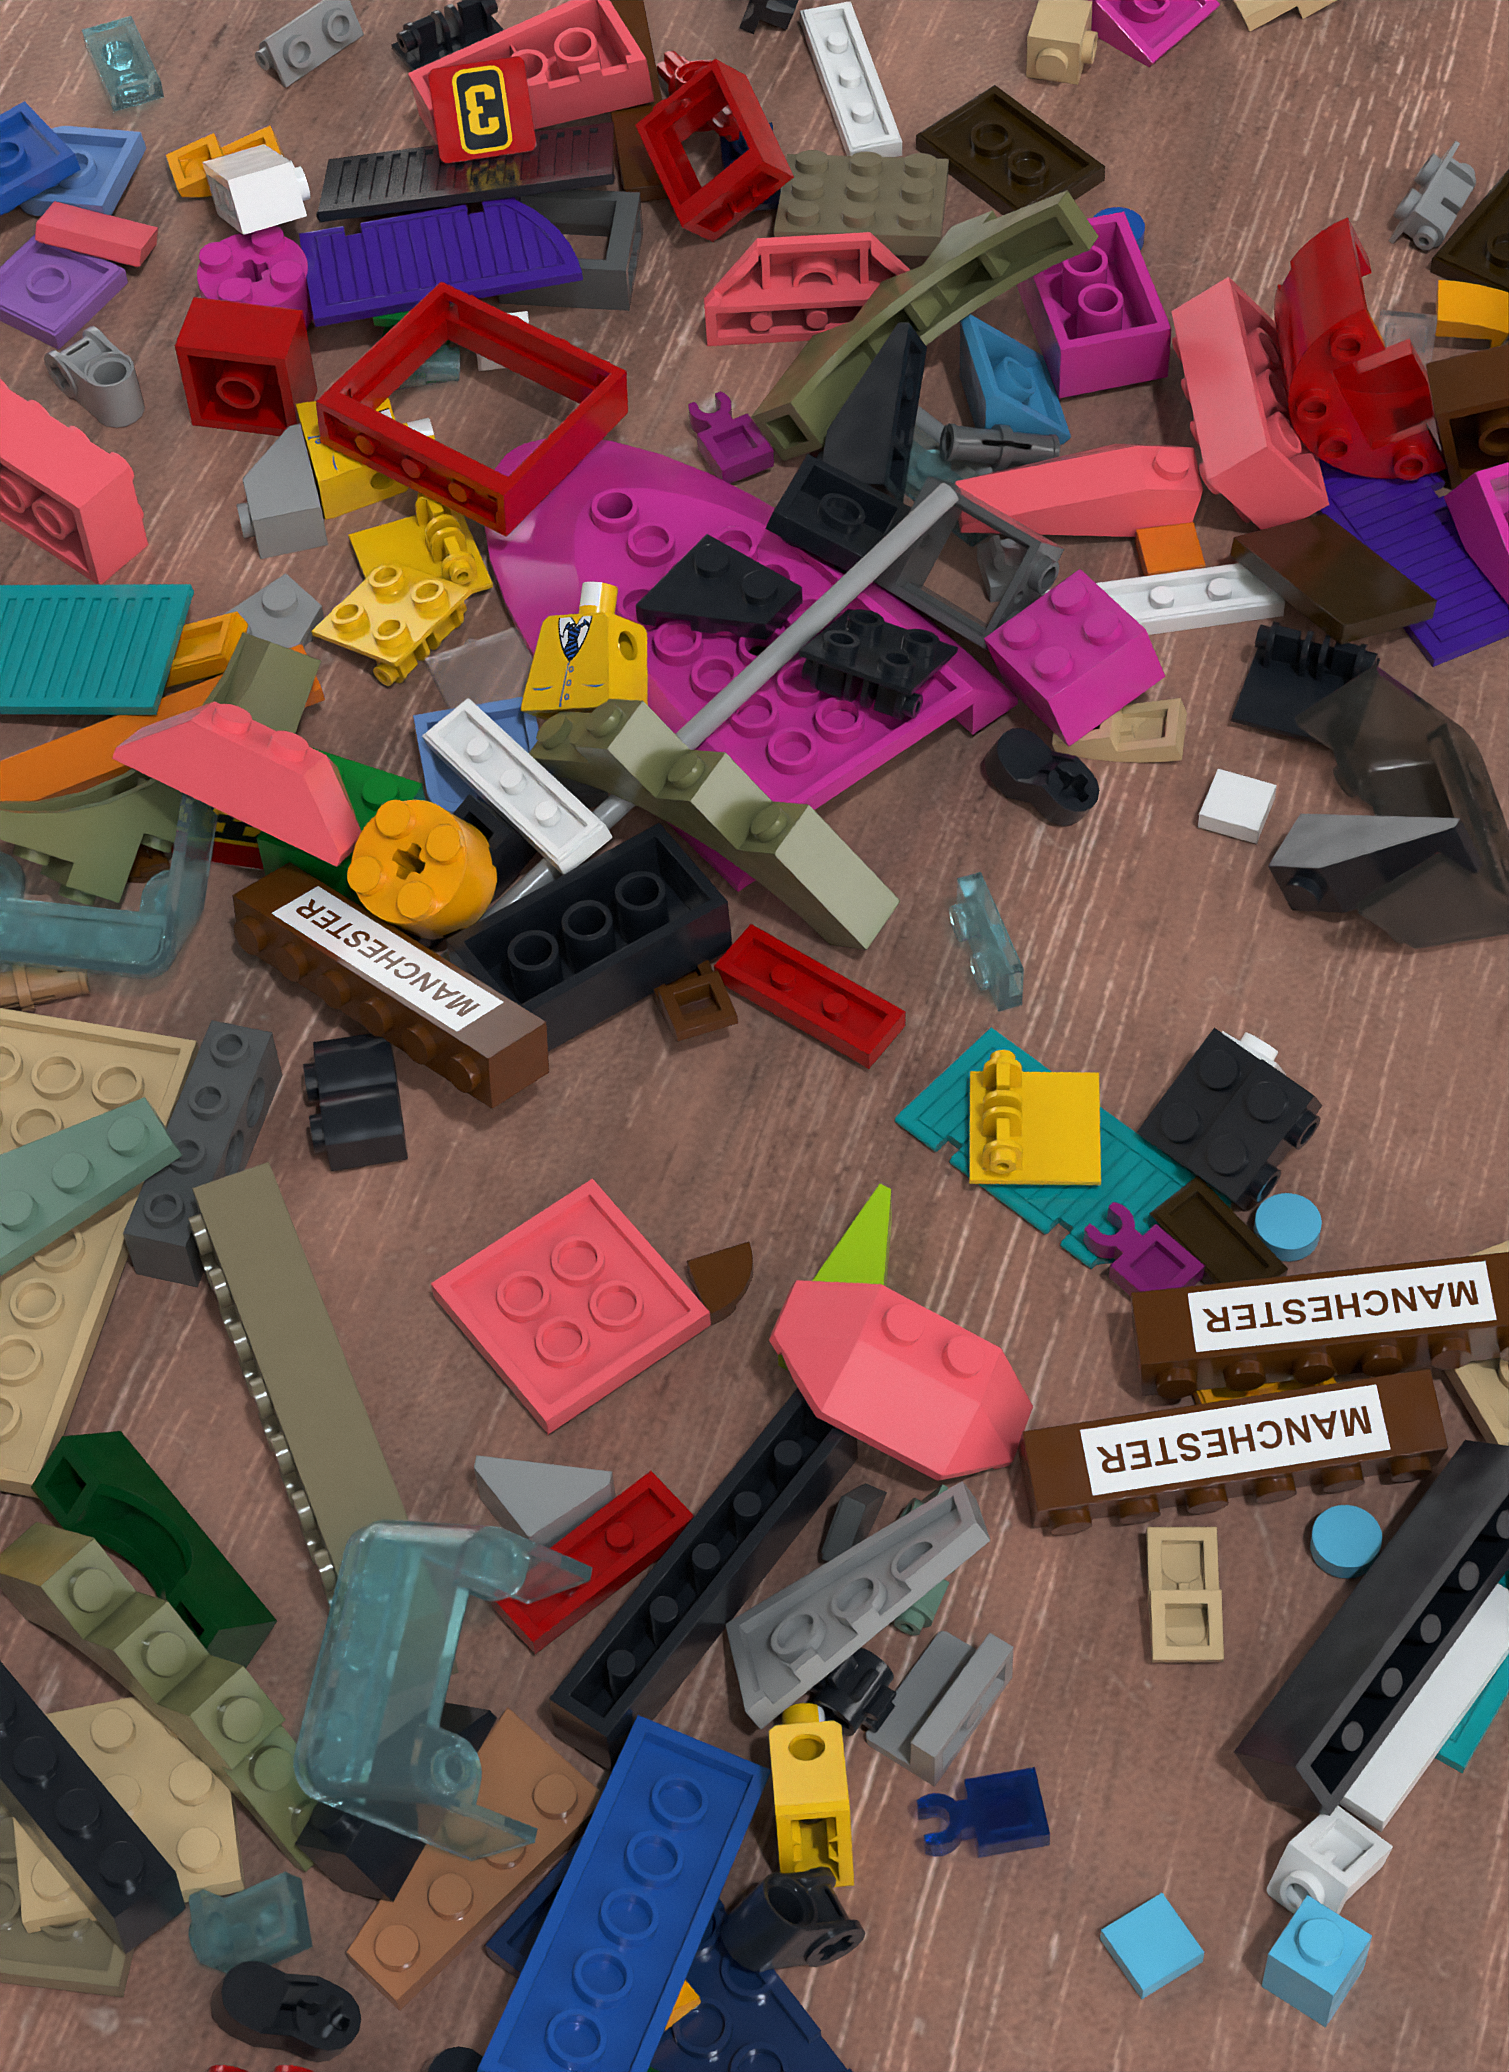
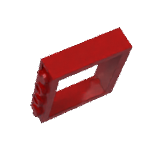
(497, 501)

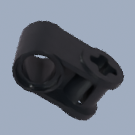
(791, 1923)

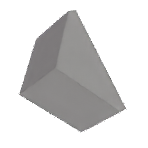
(541, 1498)

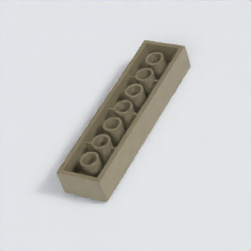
(293, 1365)

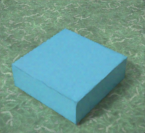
(1152, 1945)

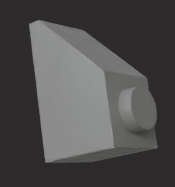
(283, 499)

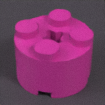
(256, 270)

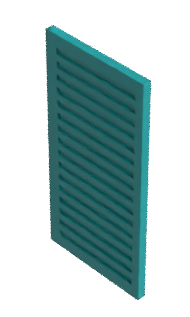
(88, 647)

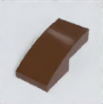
(695, 1003)

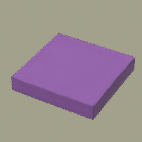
(55, 290)

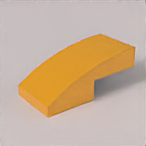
(187, 161)
(1472, 312)

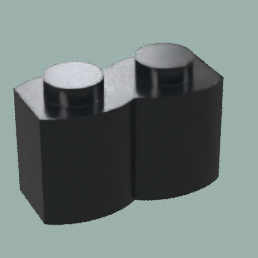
(357, 1102)

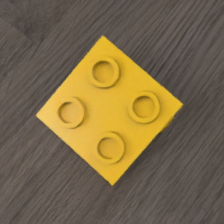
(430, 541)
(396, 618)
(1033, 1125)

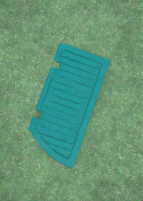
(1131, 1167)

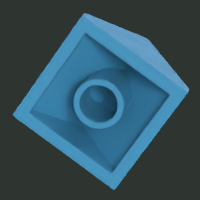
(1007, 382)

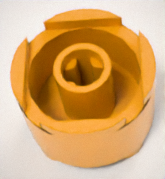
(422, 869)

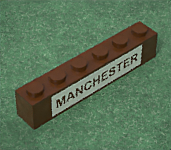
(392, 985)
(1322, 1325)
(1232, 1450)

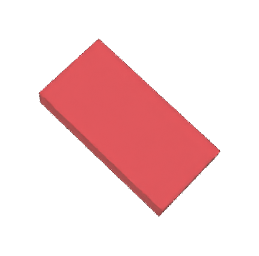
(96, 234)

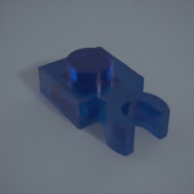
(998, 1812)

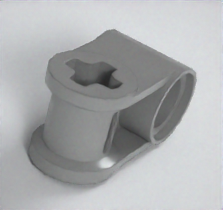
(98, 378)

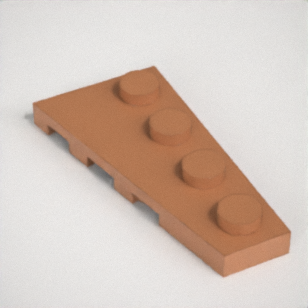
(456, 1899)

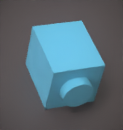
(1316, 1961)

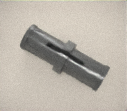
(996, 446)

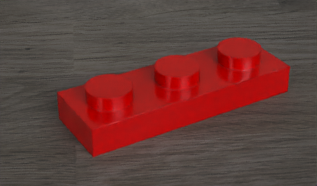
(810, 996)
(617, 1544)

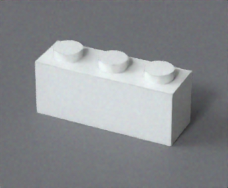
(256, 188)

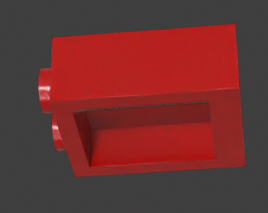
(740, 186)

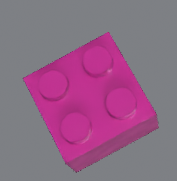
(1075, 657)

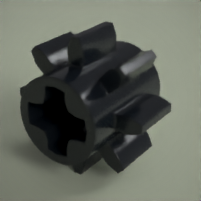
(857, 1693)

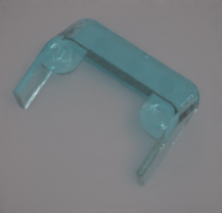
(113, 939)
(385, 1674)

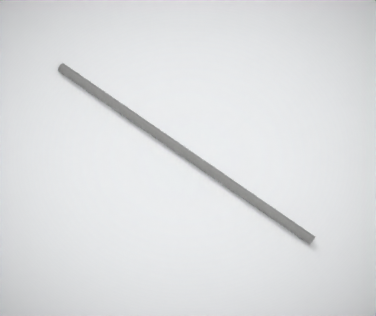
(768, 662)

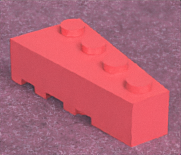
(574, 59)

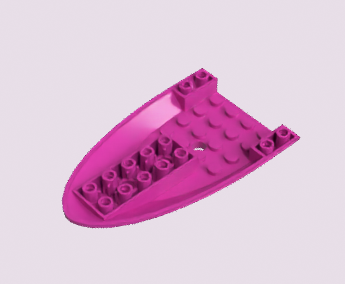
(626, 524)

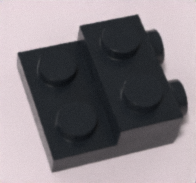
(834, 514)
(1232, 1120)

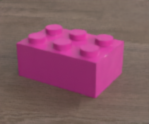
(1099, 315)

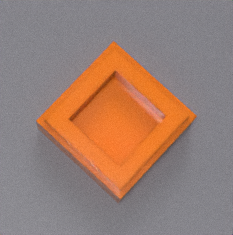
(1169, 549)

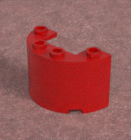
(1344, 390)

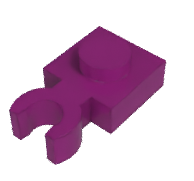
(730, 445)
(1142, 1261)

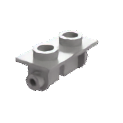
(309, 40)
(1425, 212)

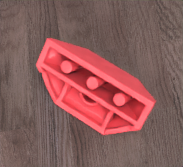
(796, 287)
(251, 775)
(901, 1377)

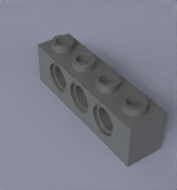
(216, 1133)

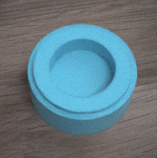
(1288, 1226)
(1345, 1541)

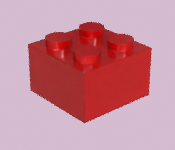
(245, 365)

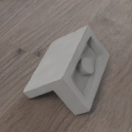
(943, 1703)

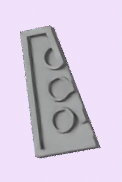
(836, 1609)

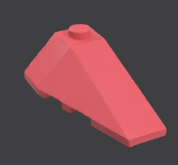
(1093, 491)

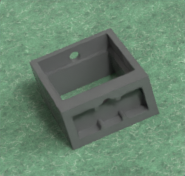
(606, 282)
(910, 570)

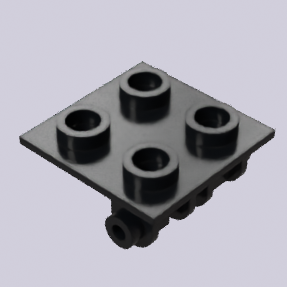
(441, 36)
(880, 655)
(1293, 676)

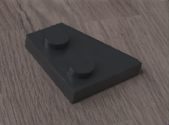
(721, 593)

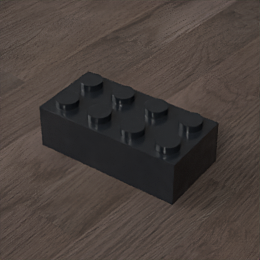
(599, 935)

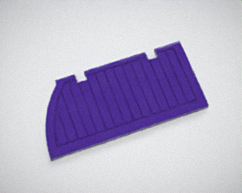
(410, 254)
(1419, 538)

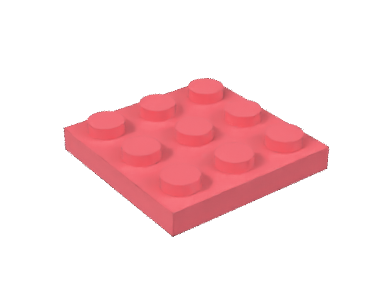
(570, 1305)

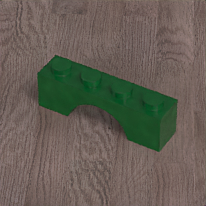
(112, 1494)

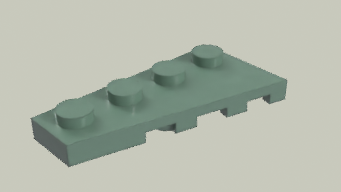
(75, 1174)

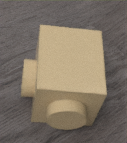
(1060, 40)

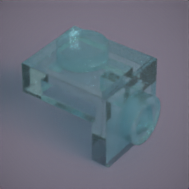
(252, 1925)

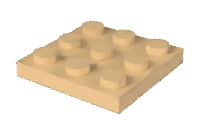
(163, 1791)

